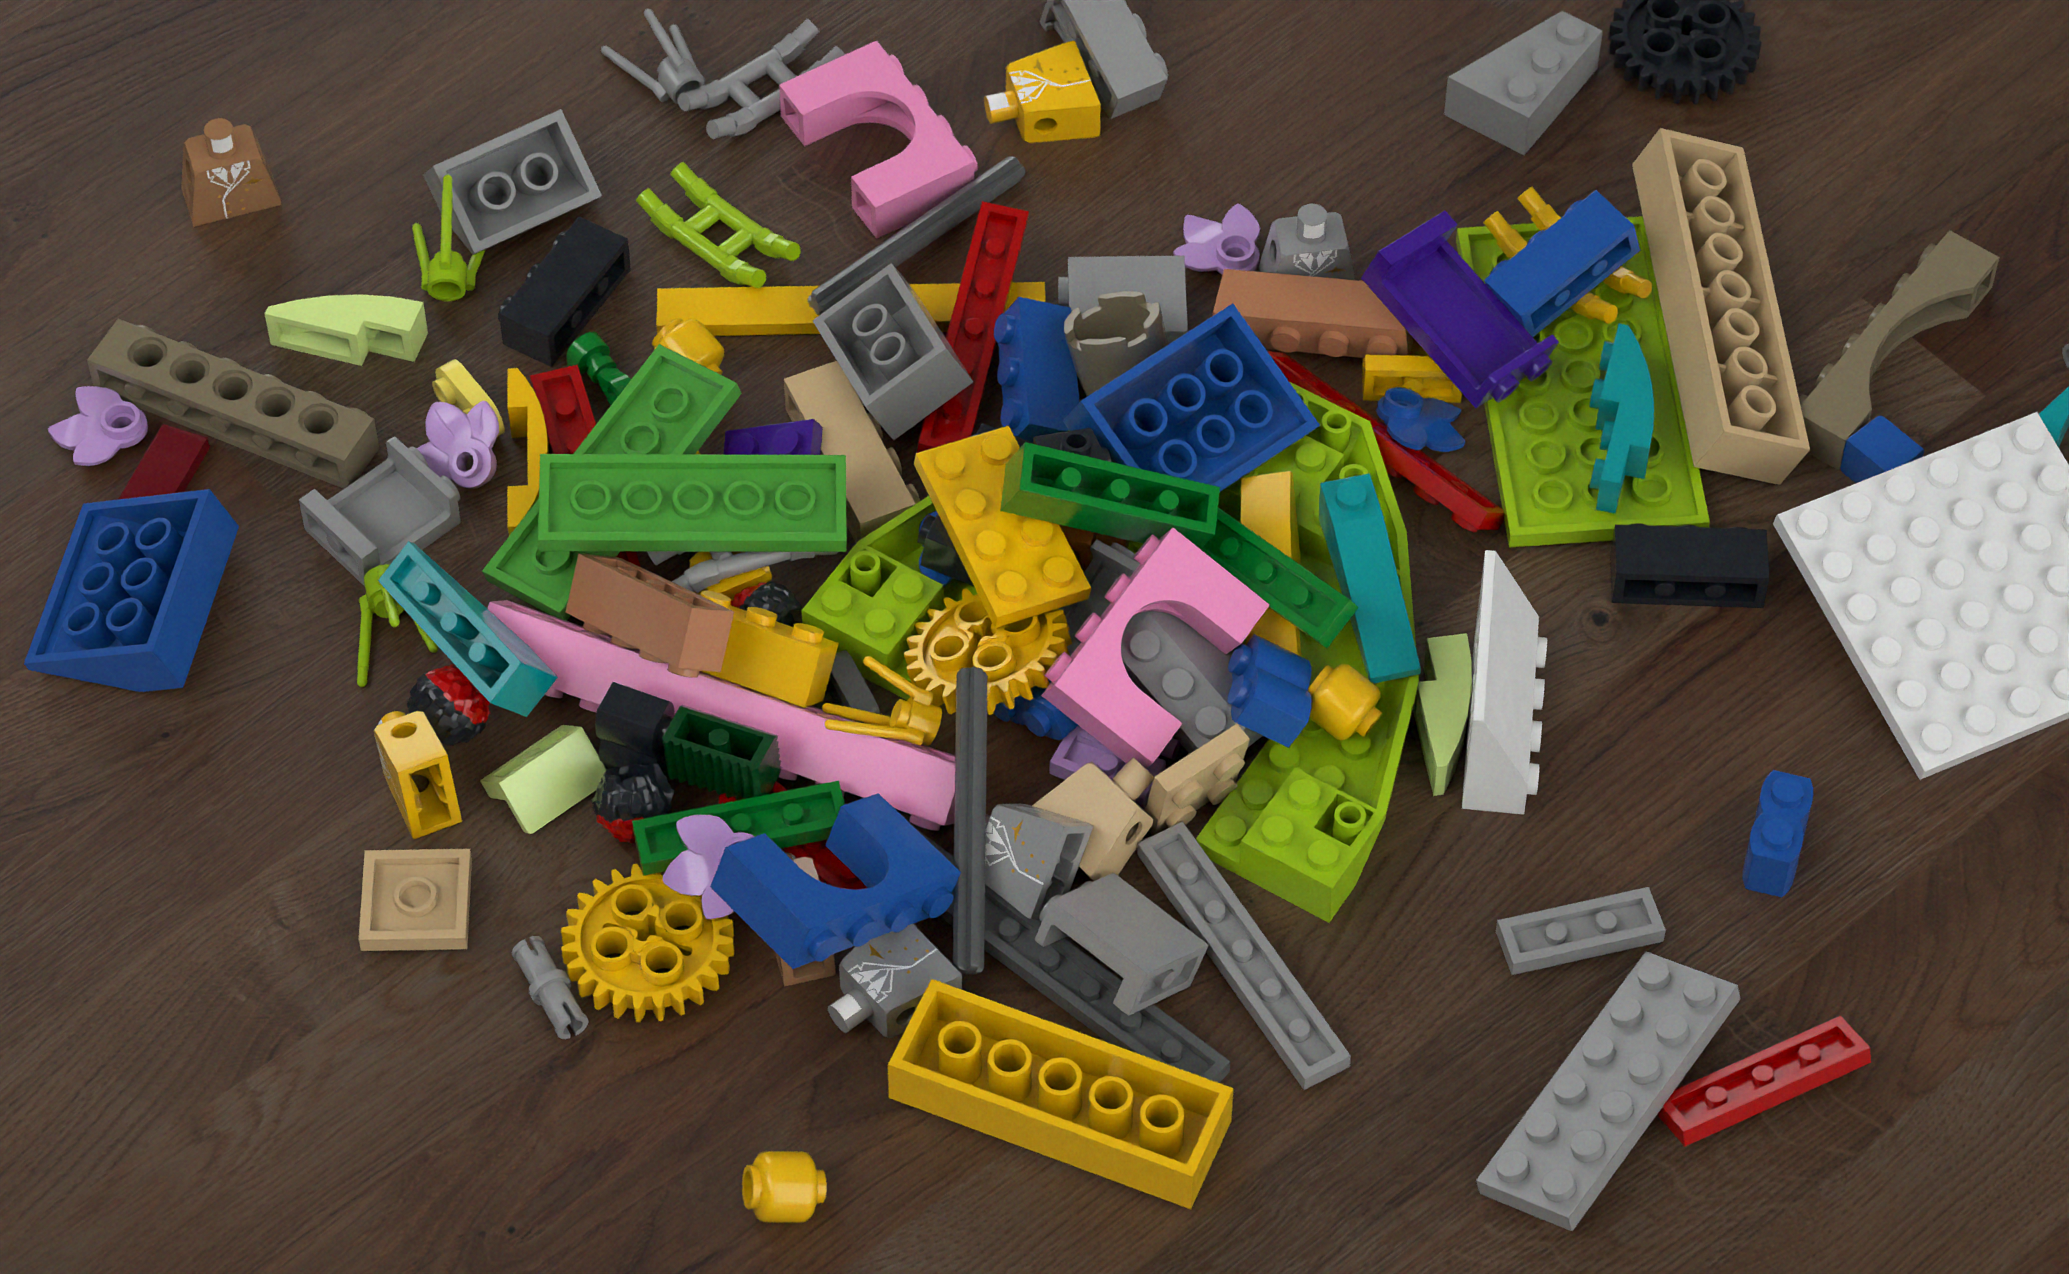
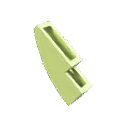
(349, 326)
(1443, 706)

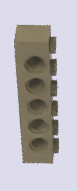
(235, 404)

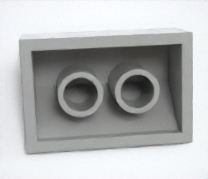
(515, 182)
(1182, 676)

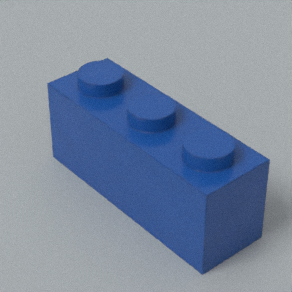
(1564, 262)
(1035, 368)

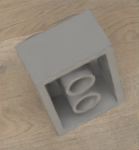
(892, 351)

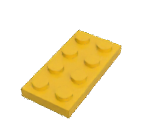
(1012, 559)

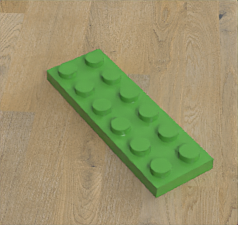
(661, 411)
(692, 503)

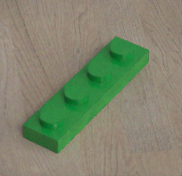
(1279, 580)
(785, 817)

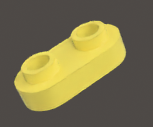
(460, 389)

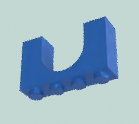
(813, 919)

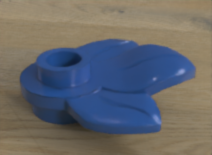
(1419, 420)

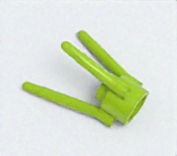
(446, 274)
(381, 602)

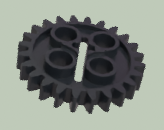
(1685, 45)

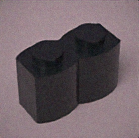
(632, 727)

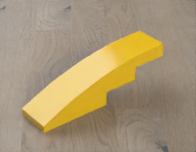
(1270, 512)

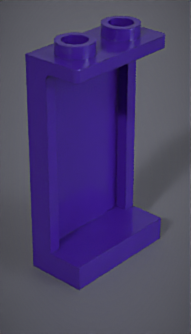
(1455, 314)

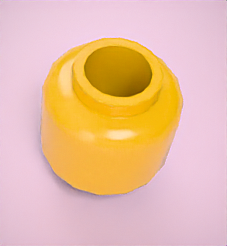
(692, 341)
(1344, 702)
(783, 1186)

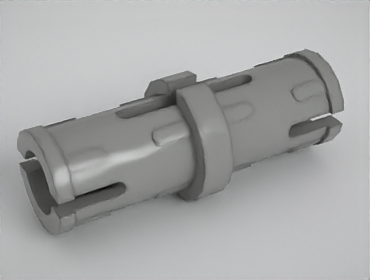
(550, 987)

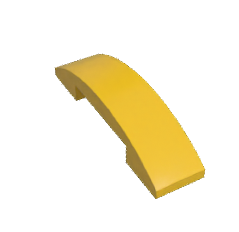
(525, 421)

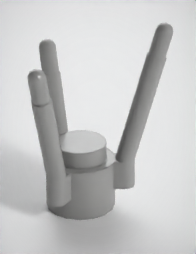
(675, 72)

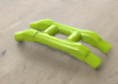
(714, 209)

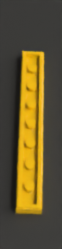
(786, 308)

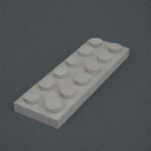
(1608, 1090)

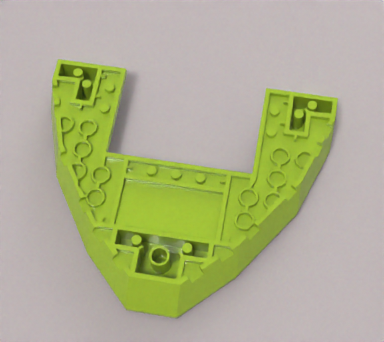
(1299, 811)

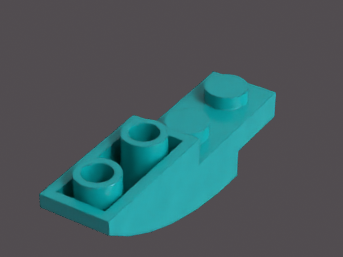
(1623, 415)

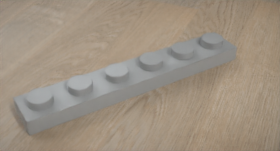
(1244, 956)

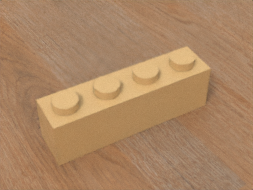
(872, 472)

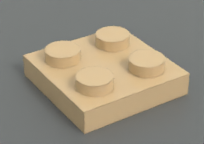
(1197, 779)
(415, 899)

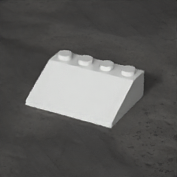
(1503, 696)

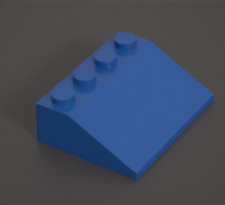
(1199, 407)
(134, 591)

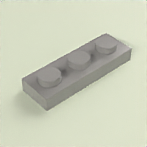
(1580, 930)

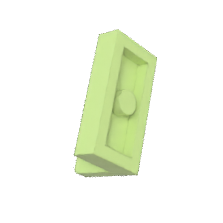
(547, 777)

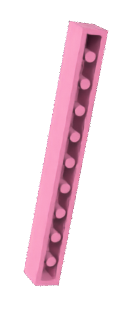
(903, 773)

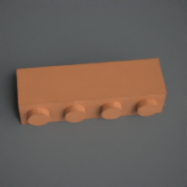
(1313, 314)
(649, 614)

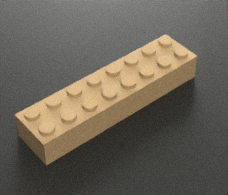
(1720, 308)

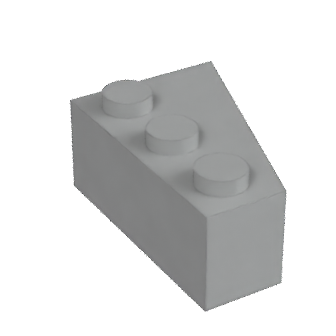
(1112, 50)
(1525, 82)

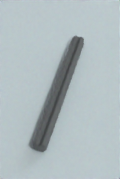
(919, 232)
(970, 820)

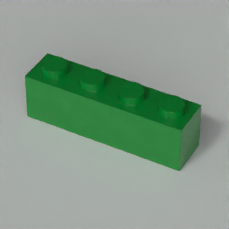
(1106, 496)

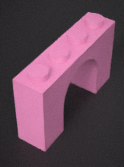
(873, 89)
(1093, 682)

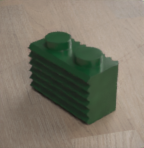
(721, 754)

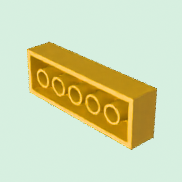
(1060, 1093)

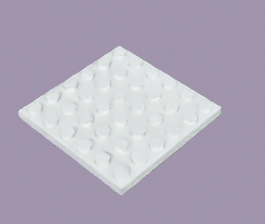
(1950, 590)

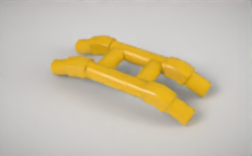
(1543, 217)

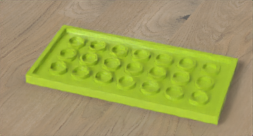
(1547, 431)

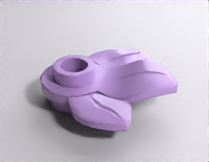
(1221, 246)
(98, 428)
(458, 436)
(695, 868)

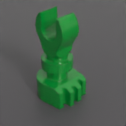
(593, 357)

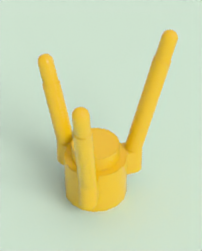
(910, 720)

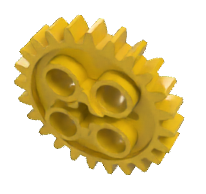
(964, 637)
(645, 945)

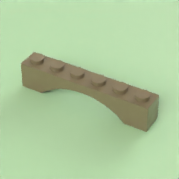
(1942, 289)

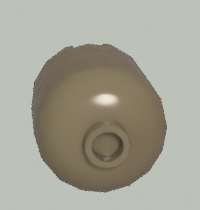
(1113, 337)

